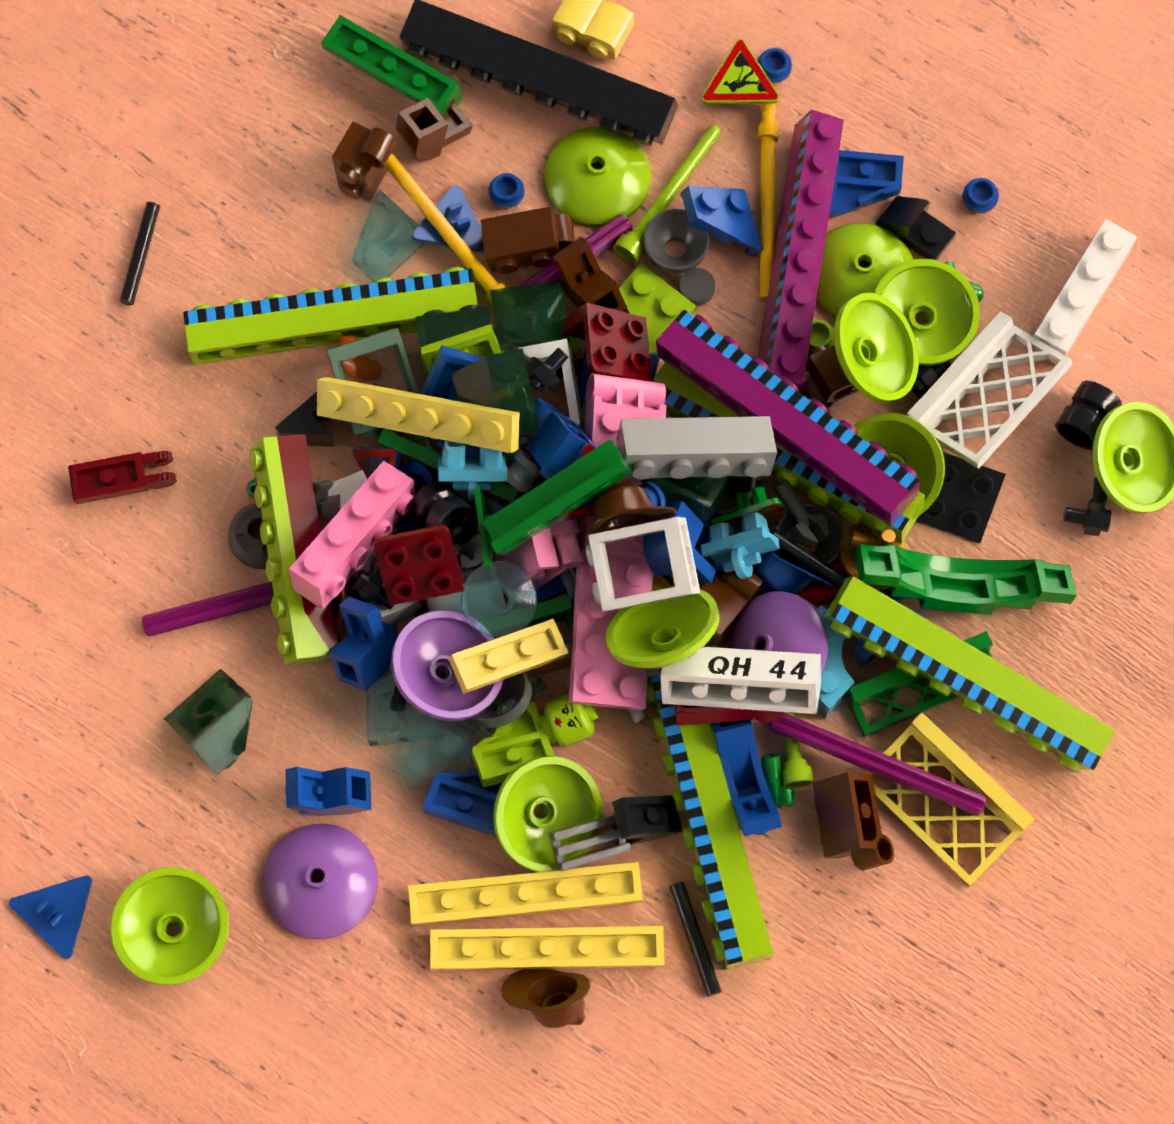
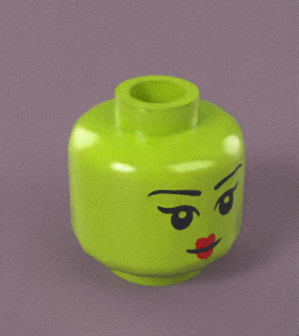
(567, 721)

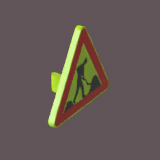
(740, 80)

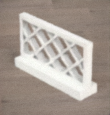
(968, 369)

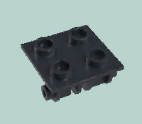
(964, 499)

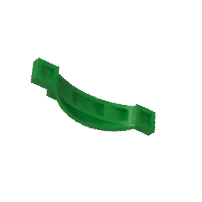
(962, 582)

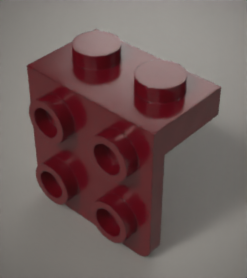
(613, 339)
(419, 564)

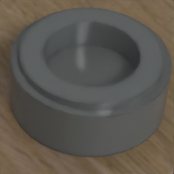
(697, 286)

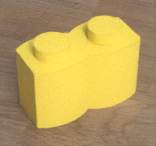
(593, 24)

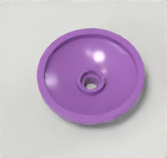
(784, 622)
(426, 647)
(324, 907)

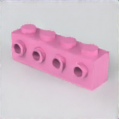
(351, 535)

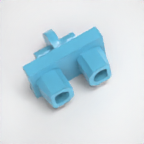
(470, 472)
(743, 549)

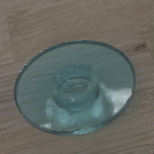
(480, 594)

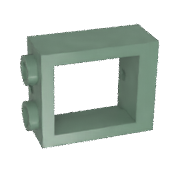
(366, 345)

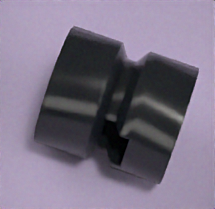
(1089, 407)
(440, 505)

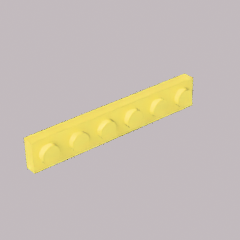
(418, 414)
(525, 894)
(547, 948)

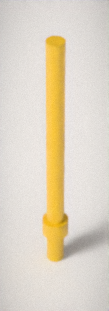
(767, 134)
(442, 225)

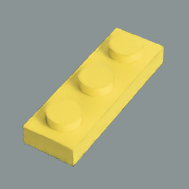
(508, 656)

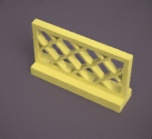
(969, 775)

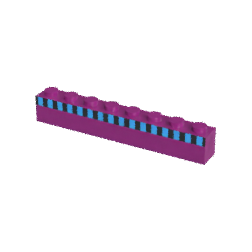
(800, 245)
(797, 423)

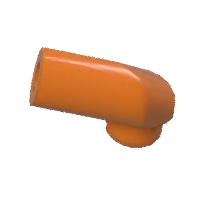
(360, 366)

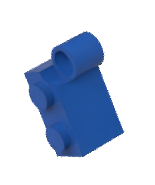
(557, 442)

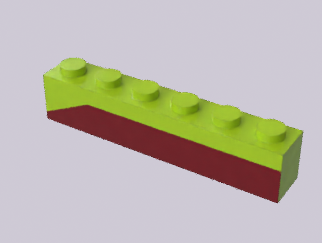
(287, 530)

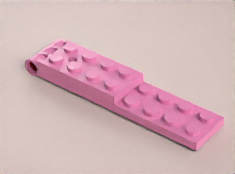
(594, 672)

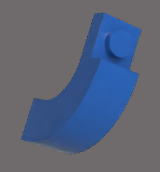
(744, 777)

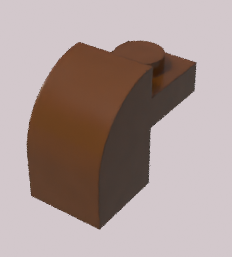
(428, 130)
(584, 279)

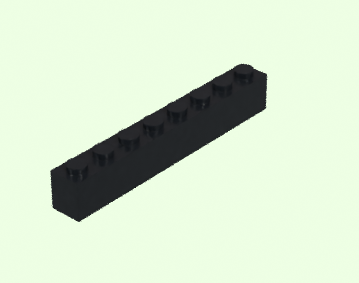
(539, 72)

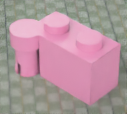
(548, 552)

